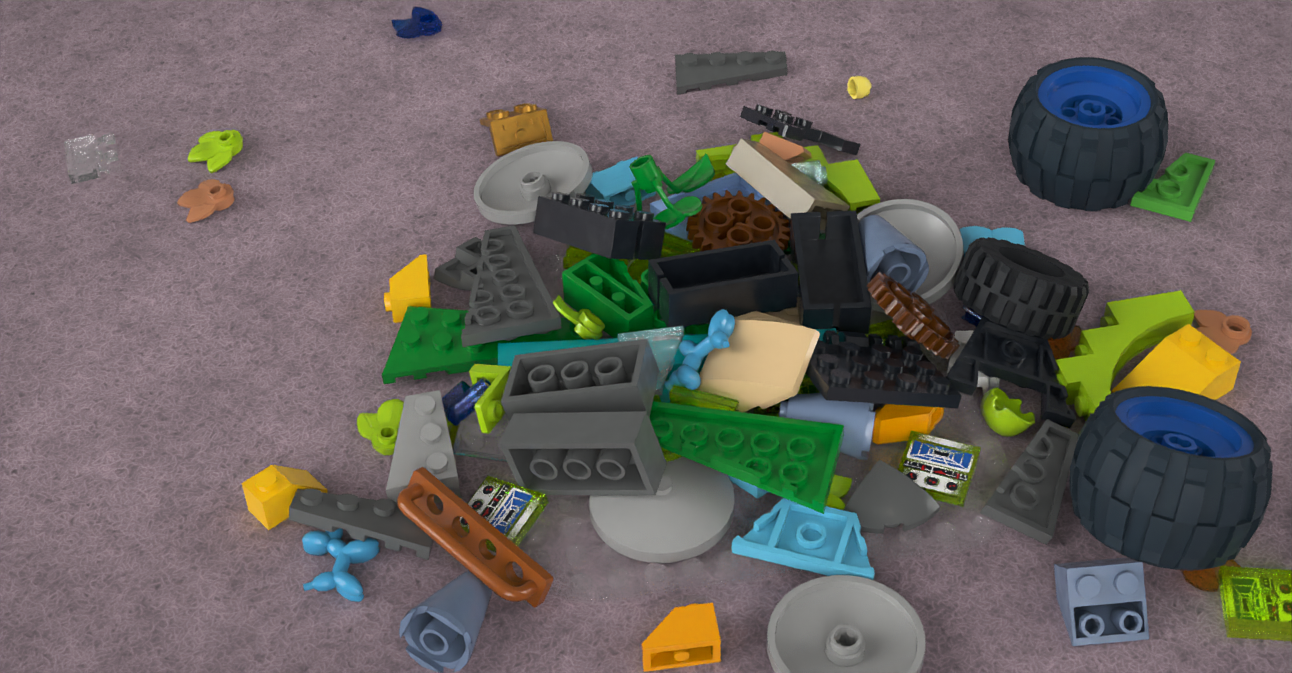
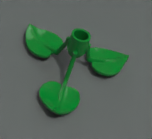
(649, 178)

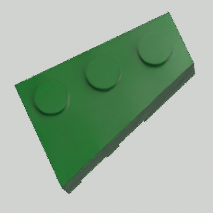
(609, 294)

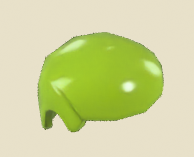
(1005, 414)

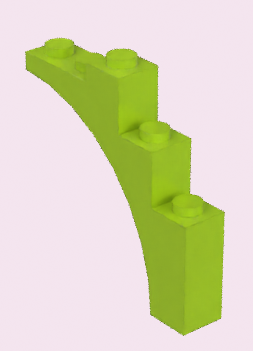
(844, 179)
(1123, 333)

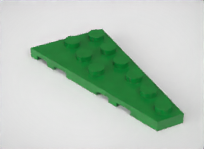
(432, 343)
(766, 451)

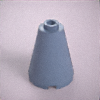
(891, 253)
(855, 416)
(447, 624)

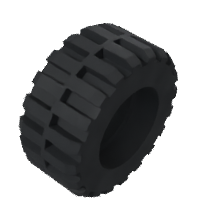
(1021, 288)

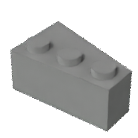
(422, 442)

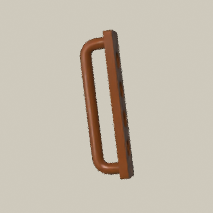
(470, 548)

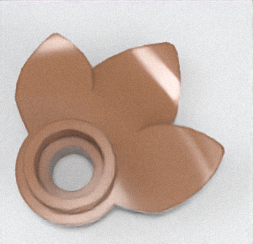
(206, 199)
(1223, 330)

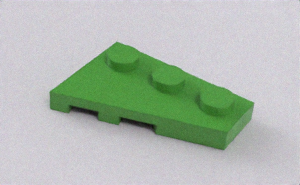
(1179, 189)

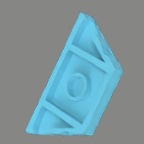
(808, 540)

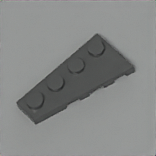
(360, 518)

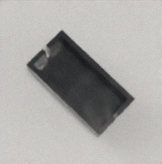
(599, 226)
(830, 272)
(733, 278)

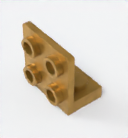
(517, 128)

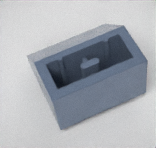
(1102, 600)

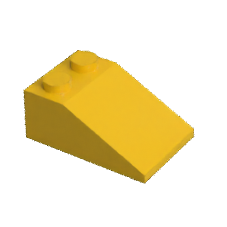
(1186, 363)

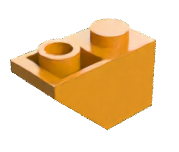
(896, 422)

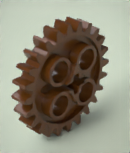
(736, 222)
(913, 315)

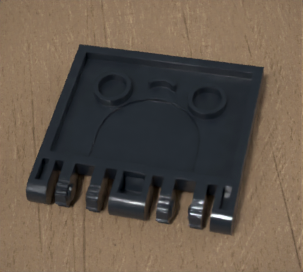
(866, 371)

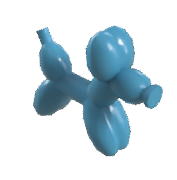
(719, 331)
(320, 543)

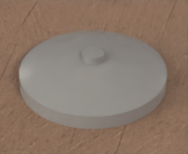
(511, 185)
(933, 233)
(674, 525)
(845, 628)

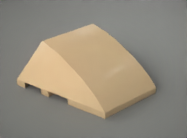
(761, 363)

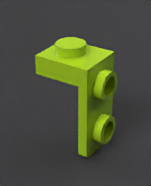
(489, 406)

